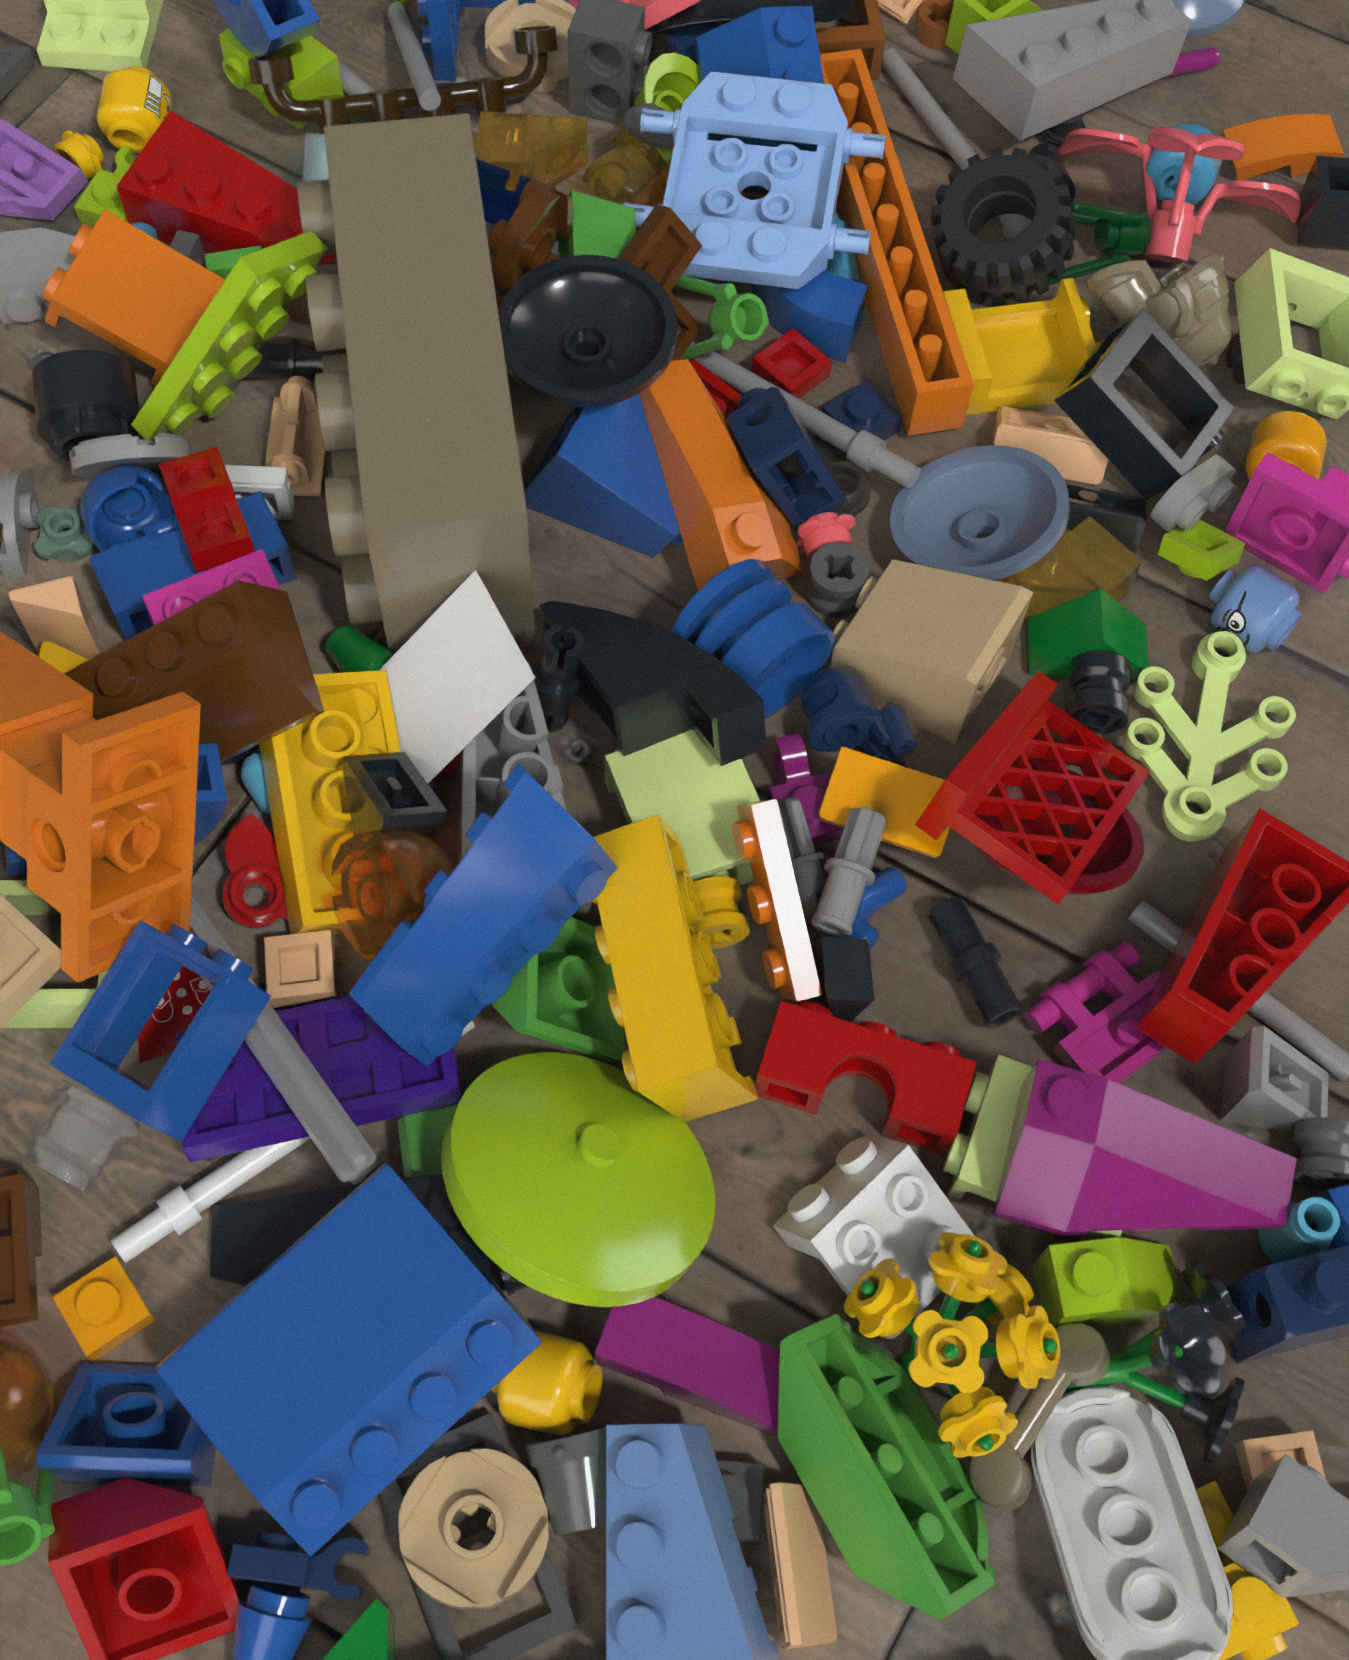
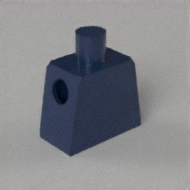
(768, 434)
(1305, 1302)

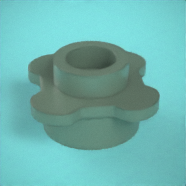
(63, 546)

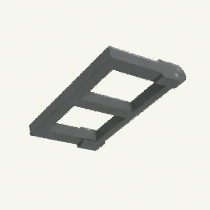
(517, 1641)

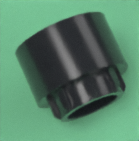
(83, 398)

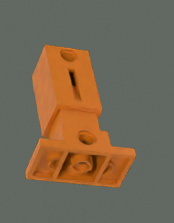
(97, 806)

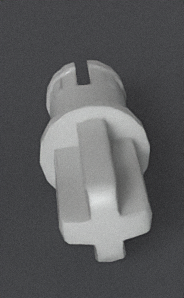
(849, 872)

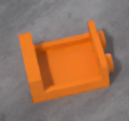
(131, 291)

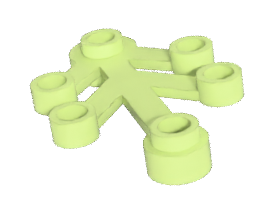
(1204, 742)

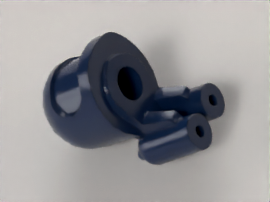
(847, 717)

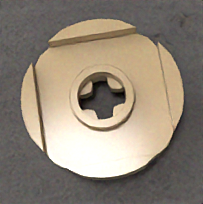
(500, 40)
(429, 1540)

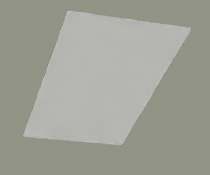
(454, 677)

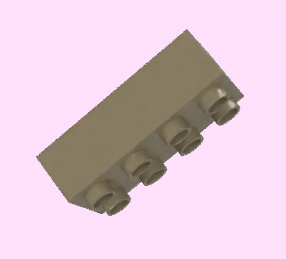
(421, 378)

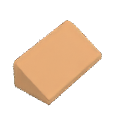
(1053, 439)
(58, 615)
(798, 1567)

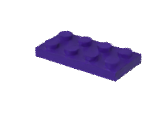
(354, 1058)

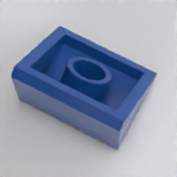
(125, 1425)

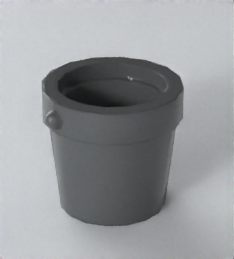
(572, 1477)

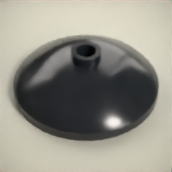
(582, 310)

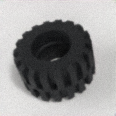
(997, 188)

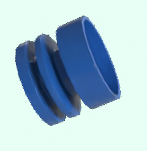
(757, 632)

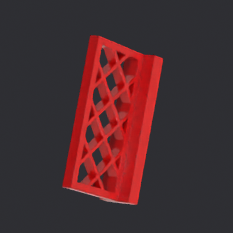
(1002, 760)

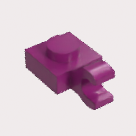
(794, 773)

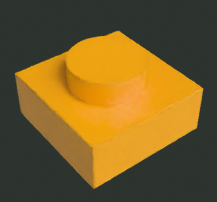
(103, 1308)

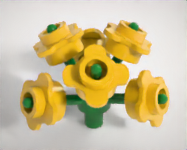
(951, 1349)

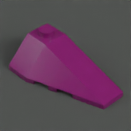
(1117, 1159)

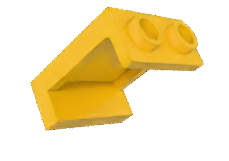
(1022, 350)

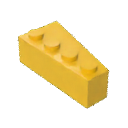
(665, 976)

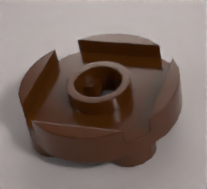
(529, 234)

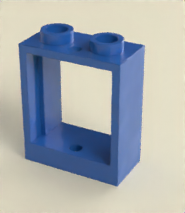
(125, 1005)

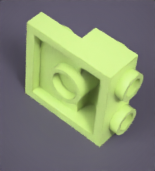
(98, 33)

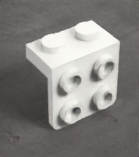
(873, 1209)

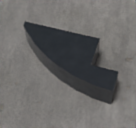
(658, 685)

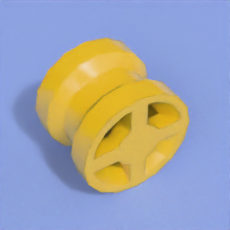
(719, 904)

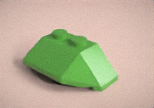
(880, 1470)

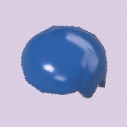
(121, 503)

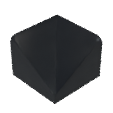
(844, 975)

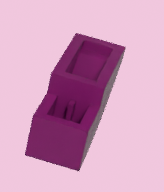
(694, 1361)

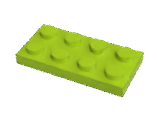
(229, 334)

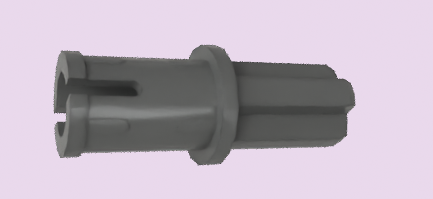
(803, 856)

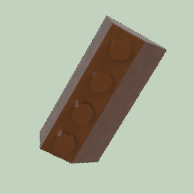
(229, 653)

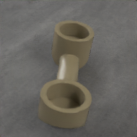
(1004, 1476)

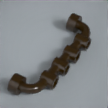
(388, 104)

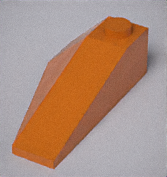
(712, 488)

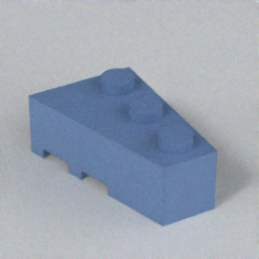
(673, 1552)

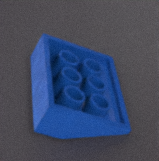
(347, 1358)

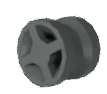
(837, 595)
(1322, 1153)

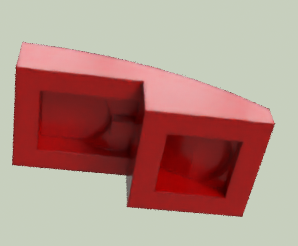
(206, 509)

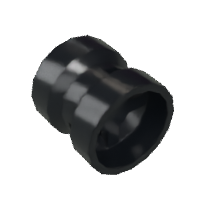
(1098, 690)

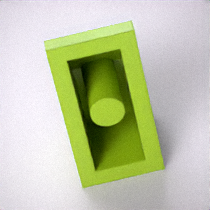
(1106, 1281)

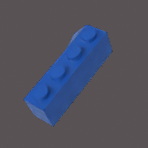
(483, 920)

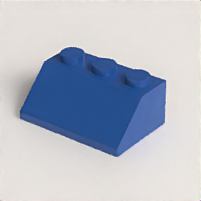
(763, 44)

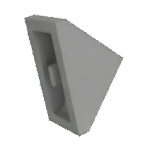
(1271, 1083)

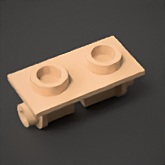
(297, 437)

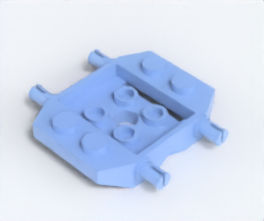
(790, 230)

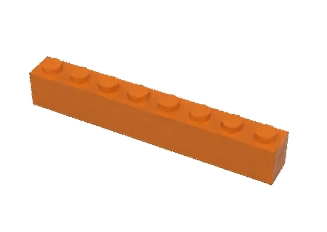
(902, 283)

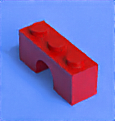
(921, 1082)

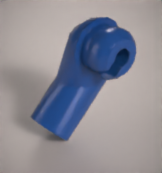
(887, 886)

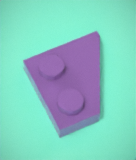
(33, 177)

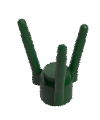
(1115, 232)

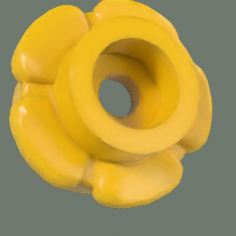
(81, 151)

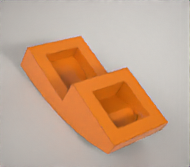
(1283, 142)

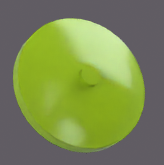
(577, 1180)

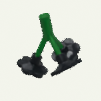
(1191, 1357)

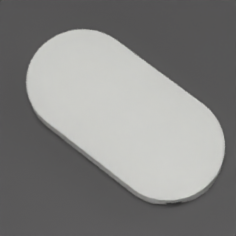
(1130, 1530)

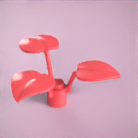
(1174, 223)

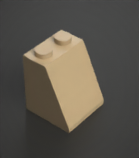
(931, 642)

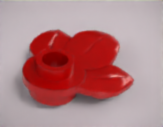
(253, 863)

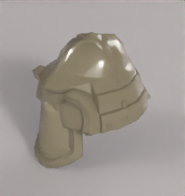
(1185, 302)

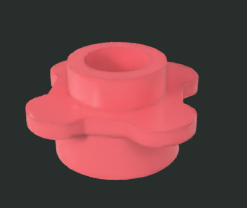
(824, 529)

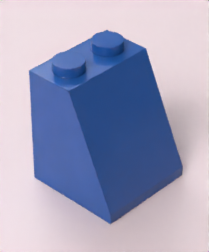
(606, 478)

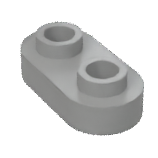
(1195, 492)

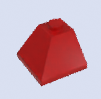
(140, 1571)

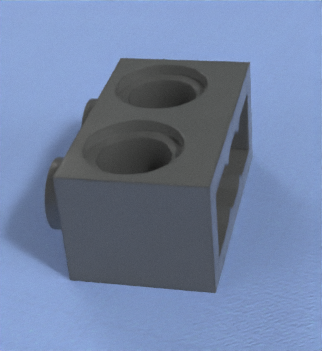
(606, 58)

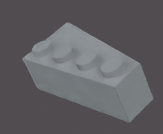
(1067, 59)
(510, 739)

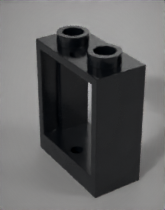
(1119, 429)

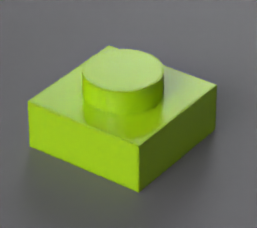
(1201, 550)

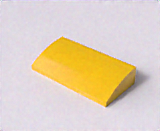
(310, 792)

